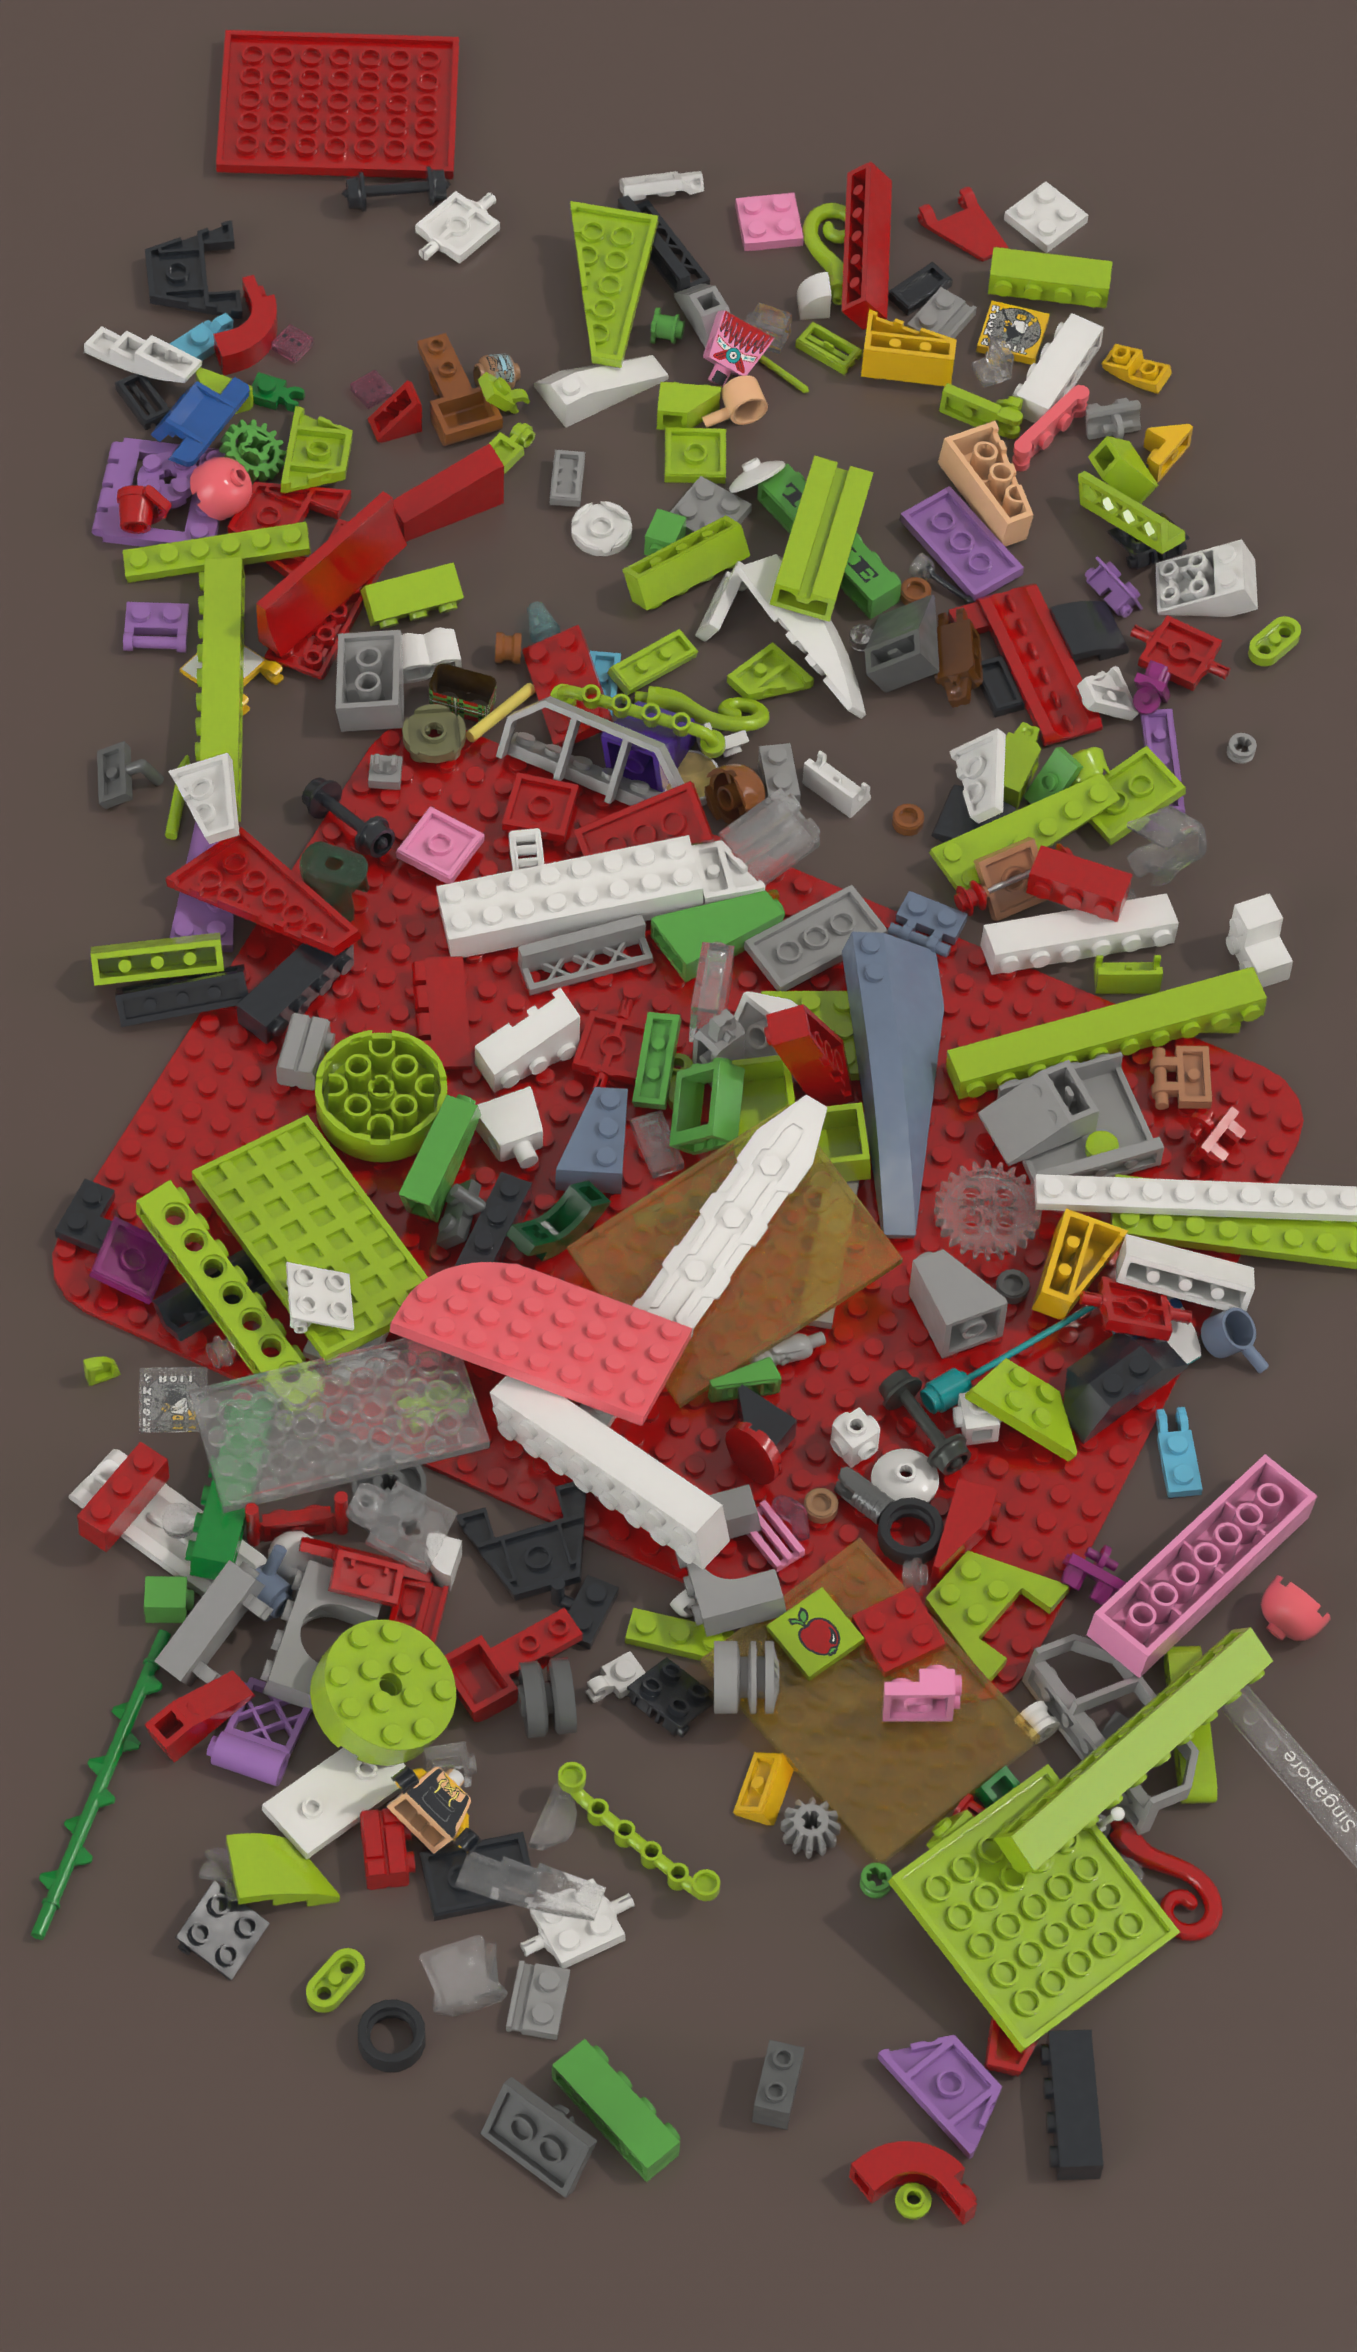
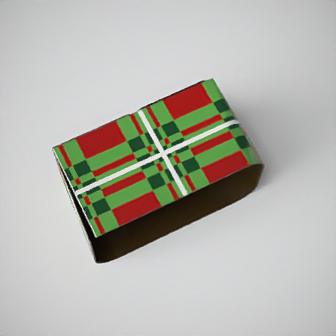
(460, 682)

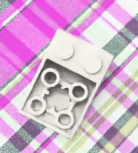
(1208, 582)

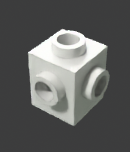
(975, 1423)
(855, 1436)

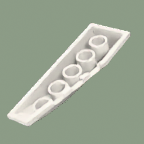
(808, 633)

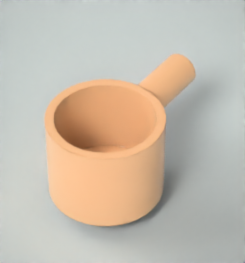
(742, 402)

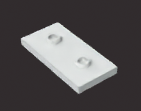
(330, 1799)

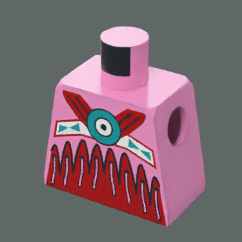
(733, 347)

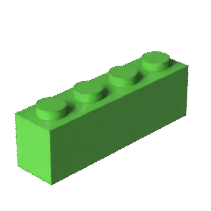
(616, 2109)

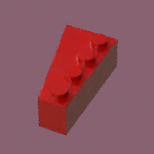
(811, 1054)

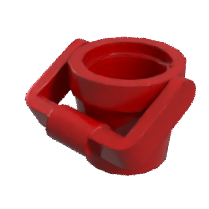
(138, 506)

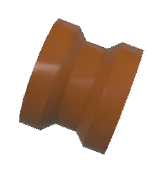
(508, 647)

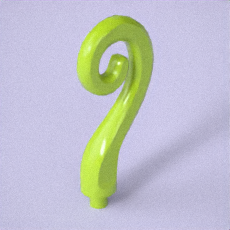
(820, 252)
(729, 711)

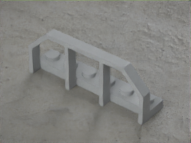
(579, 768)
(1082, 1731)

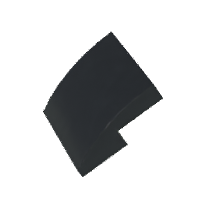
(1089, 630)
(956, 819)

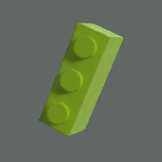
(412, 595)

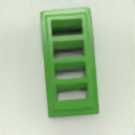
(759, 1377)

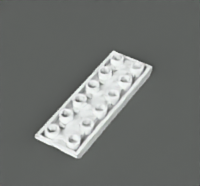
(147, 1531)

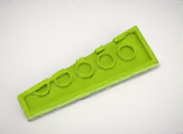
(1044, 820)

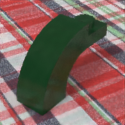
(562, 1224)

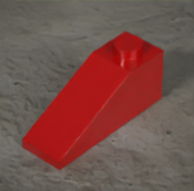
(966, 1524)

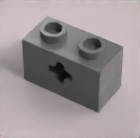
(778, 2084)

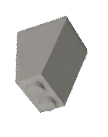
(955, 1303)

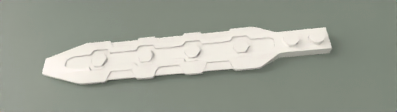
(733, 1218)

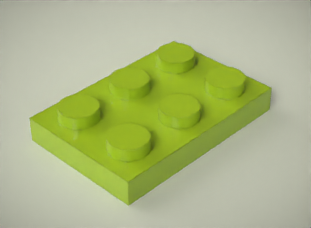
(1143, 788)

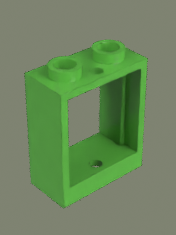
(724, 1106)

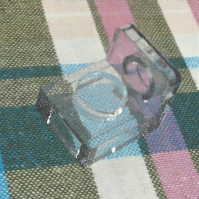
(996, 365)
(451, 1757)

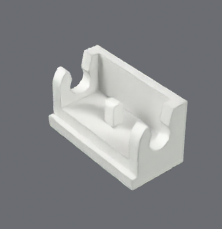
(835, 786)

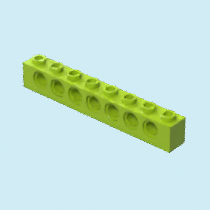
(173, 1201)

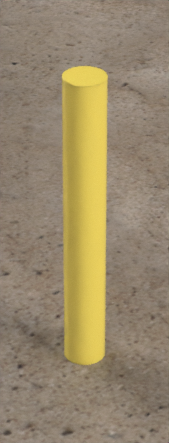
(500, 712)

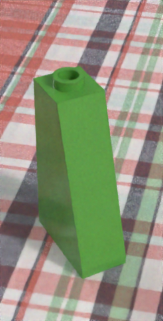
(725, 921)
(440, 1158)

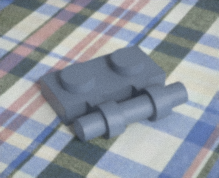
(929, 918)

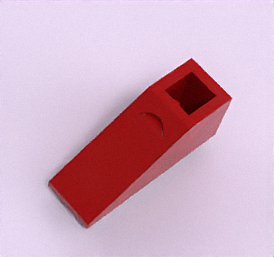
(197, 1714)

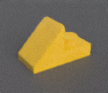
(1166, 447)

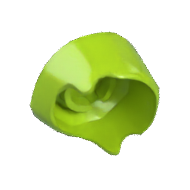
(1092, 761)

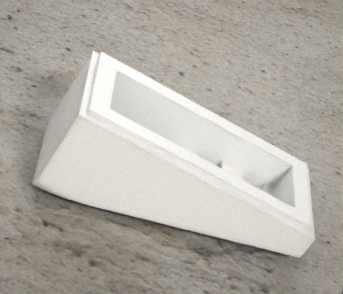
(525, 843)

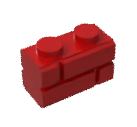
(385, 1849)

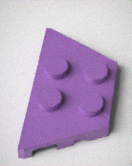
(947, 2086)

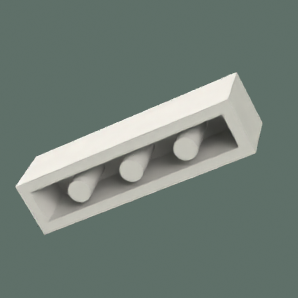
(1059, 366)
(1184, 1274)

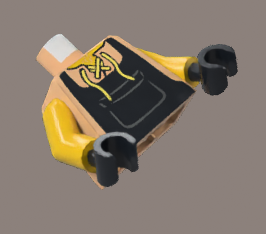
(434, 1808)

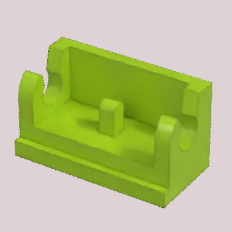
(1127, 976)

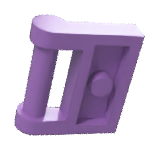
(156, 619)

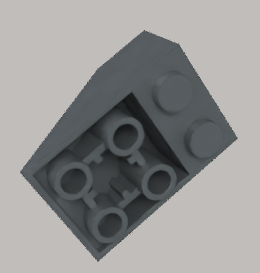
(903, 645)

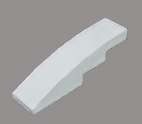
(143, 357)

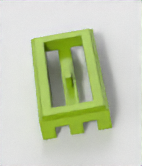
(825, 350)

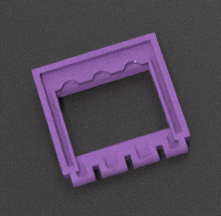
(120, 473)

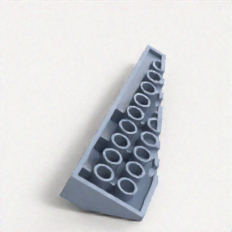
(897, 1041)

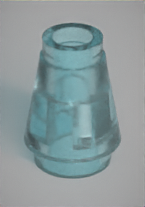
(541, 622)

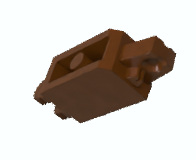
(958, 657)

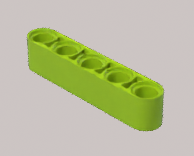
(1204, 1783)

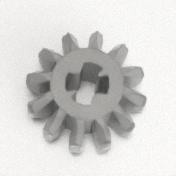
(813, 1839)

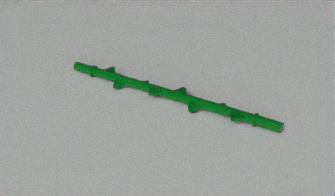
(99, 1796)

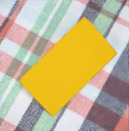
(764, 1788)

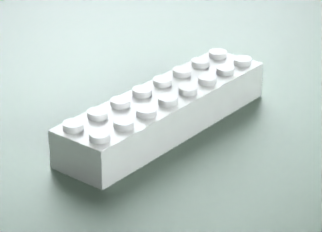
(568, 896)
(612, 1470)

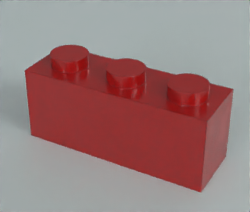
(1079, 883)
(123, 1497)

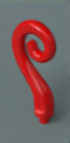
(1136, 1848)

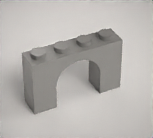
(734, 1602)
(291, 1670)

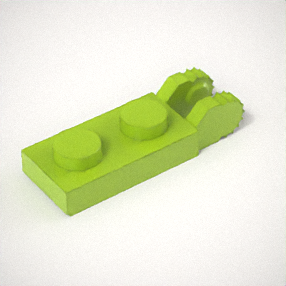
(980, 411)

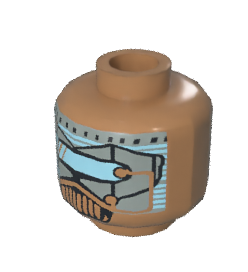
(499, 366)

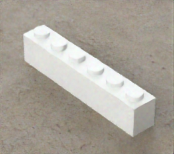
(1077, 935)

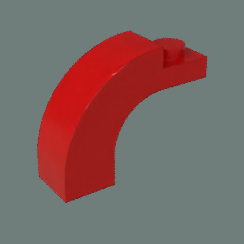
(252, 340)
(919, 2163)

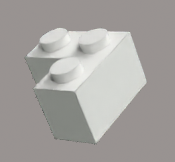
(1257, 940)

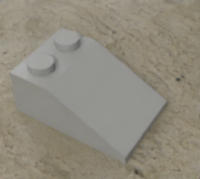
(370, 681)

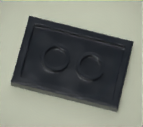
(444, 1867)

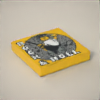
(1019, 327)

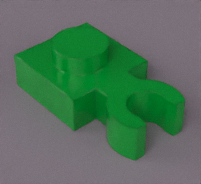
(272, 391)

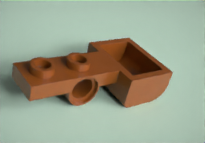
(460, 410)

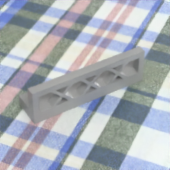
(583, 944)

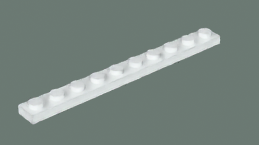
(1195, 1198)

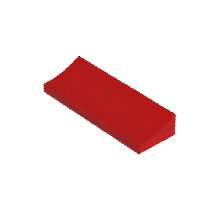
(329, 576)

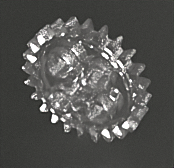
(988, 1235)

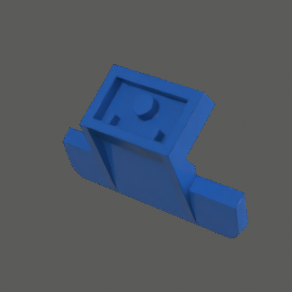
(200, 418)

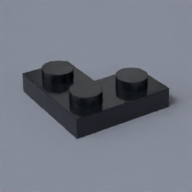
(84, 1218)

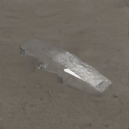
(531, 1888)

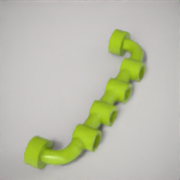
(711, 741)
(703, 1885)

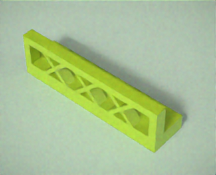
(1128, 514)

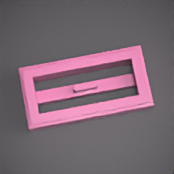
(784, 1532)

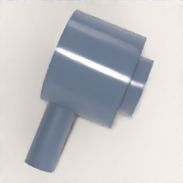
(1232, 1333)
(276, 1588)

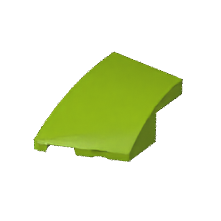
(274, 1869)

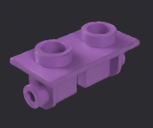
(1106, 578)

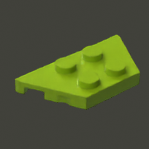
(315, 452)
(1026, 1406)

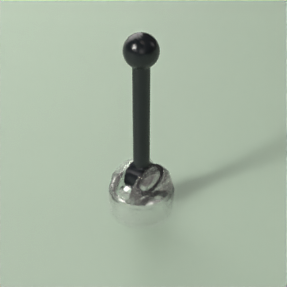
(924, 568)

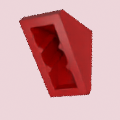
(398, 415)

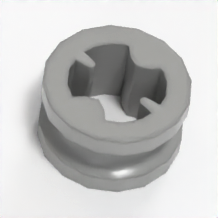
(1244, 740)

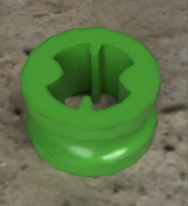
(869, 1887)

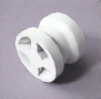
(1040, 1720)

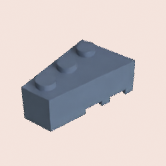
(597, 1143)

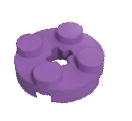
(156, 468)

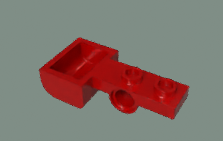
(486, 1673)

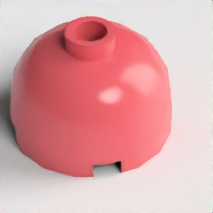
(221, 487)
(1291, 1612)

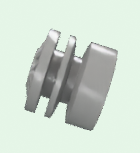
(744, 1677)

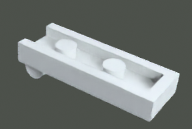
(720, 604)

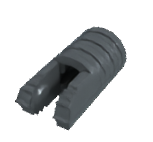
(862, 1494)

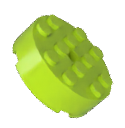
(379, 1095)
(383, 1692)

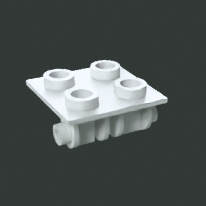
(318, 1297)

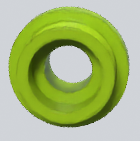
(909, 2210)

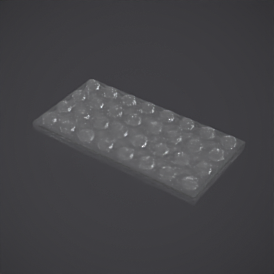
(336, 1421)

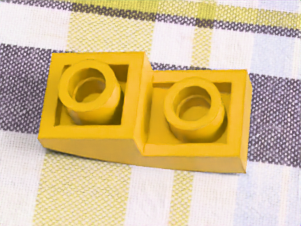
(1131, 367)

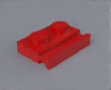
(421, 1606)

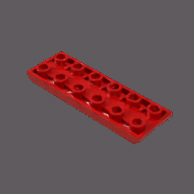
(320, 647)
(1039, 663)

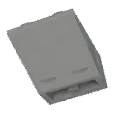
(1041, 1114)

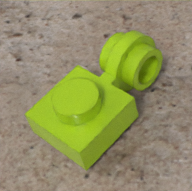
(511, 449)

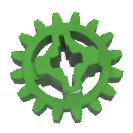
(254, 449)

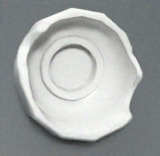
(294, 1558)

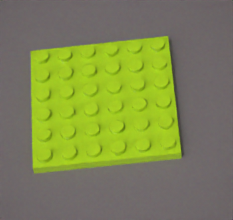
(1029, 1939)

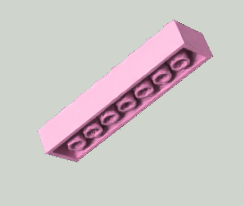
(1201, 1566)

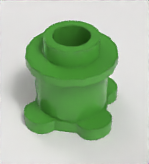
(666, 327)

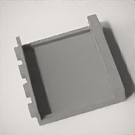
(1117, 1115)

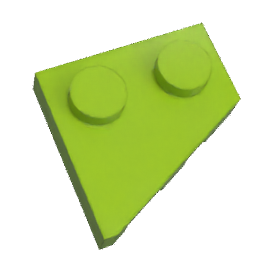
(769, 675)

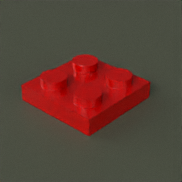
(540, 805)
(898, 1631)

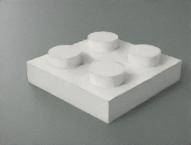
(1046, 217)

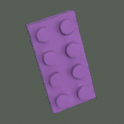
(961, 543)

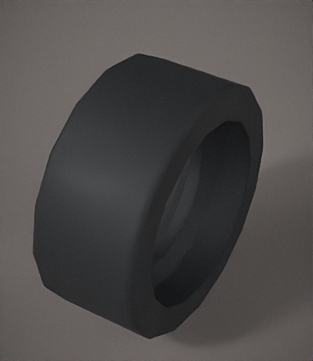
(913, 1508)
(392, 2061)

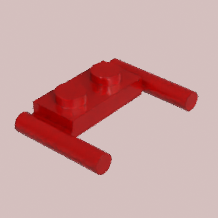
(311, 1520)

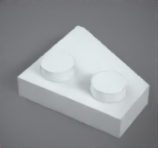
(1108, 694)
(722, 873)

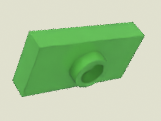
(1054, 777)

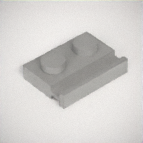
(943, 314)
(538, 2000)

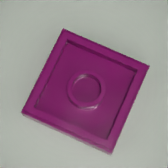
(130, 1261)

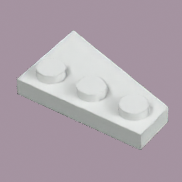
(982, 773)
(210, 795)

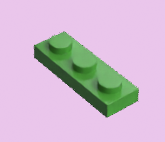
(656, 1060)

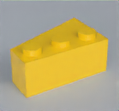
(906, 354)
(1074, 1260)

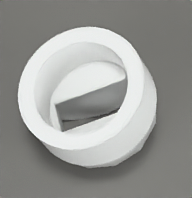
(682, 1603)

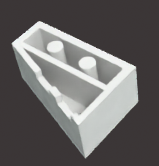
(530, 1045)

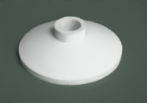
(755, 473)
(920, 1485)

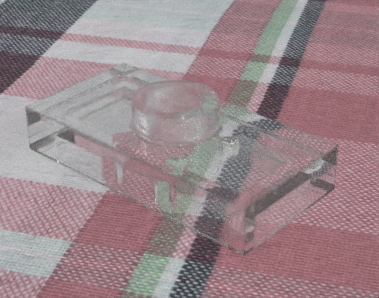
(654, 1140)

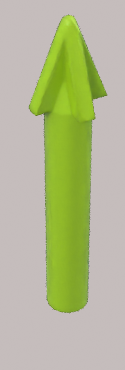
(176, 808)

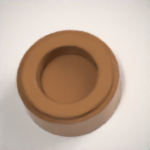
(821, 1505)

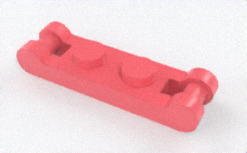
(1049, 425)

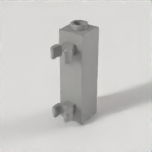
(212, 1622)

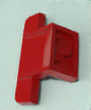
(363, 1573)

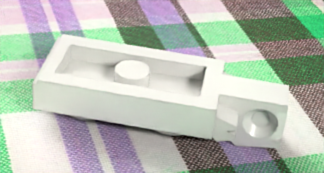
(662, 184)

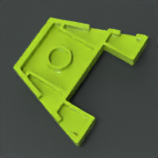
(978, 1594)

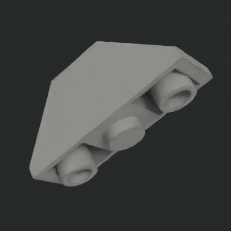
(700, 307)

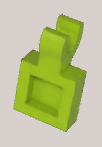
(500, 394)

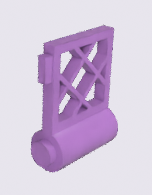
(247, 1751)

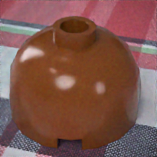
(733, 791)

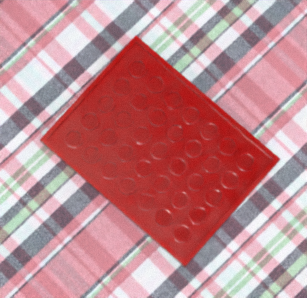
(337, 104)

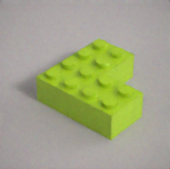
(843, 1135)

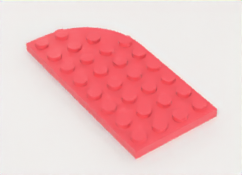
(546, 1334)

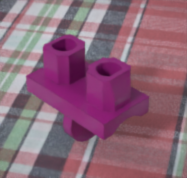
(1151, 688)
(1079, 1568)

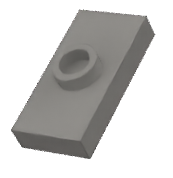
(567, 478)

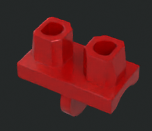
(1225, 1127)

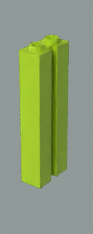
(821, 539)

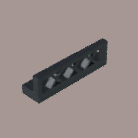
(663, 253)
(181, 995)
(183, 1306)

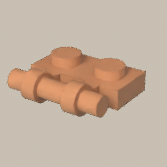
(1192, 1077)

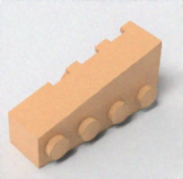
(987, 481)

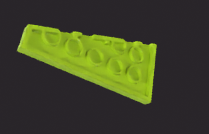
(612, 265)

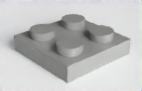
(709, 502)

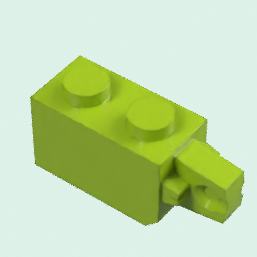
(1020, 762)

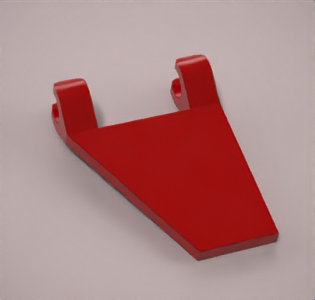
(966, 229)

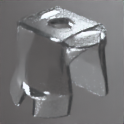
(1169, 846)
(463, 1976)

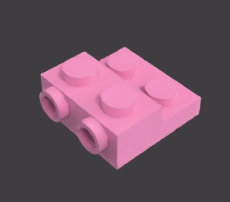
(927, 1700)

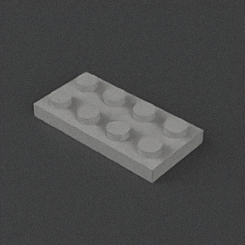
(811, 938)

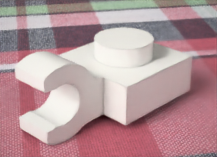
(615, 1678)

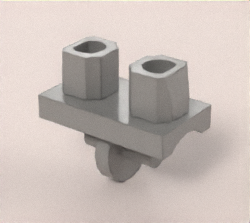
(1113, 419)

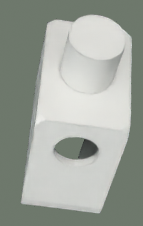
(512, 1127)

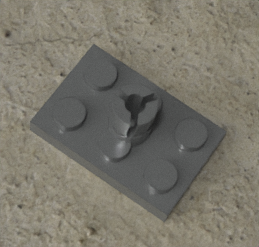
(539, 2136)

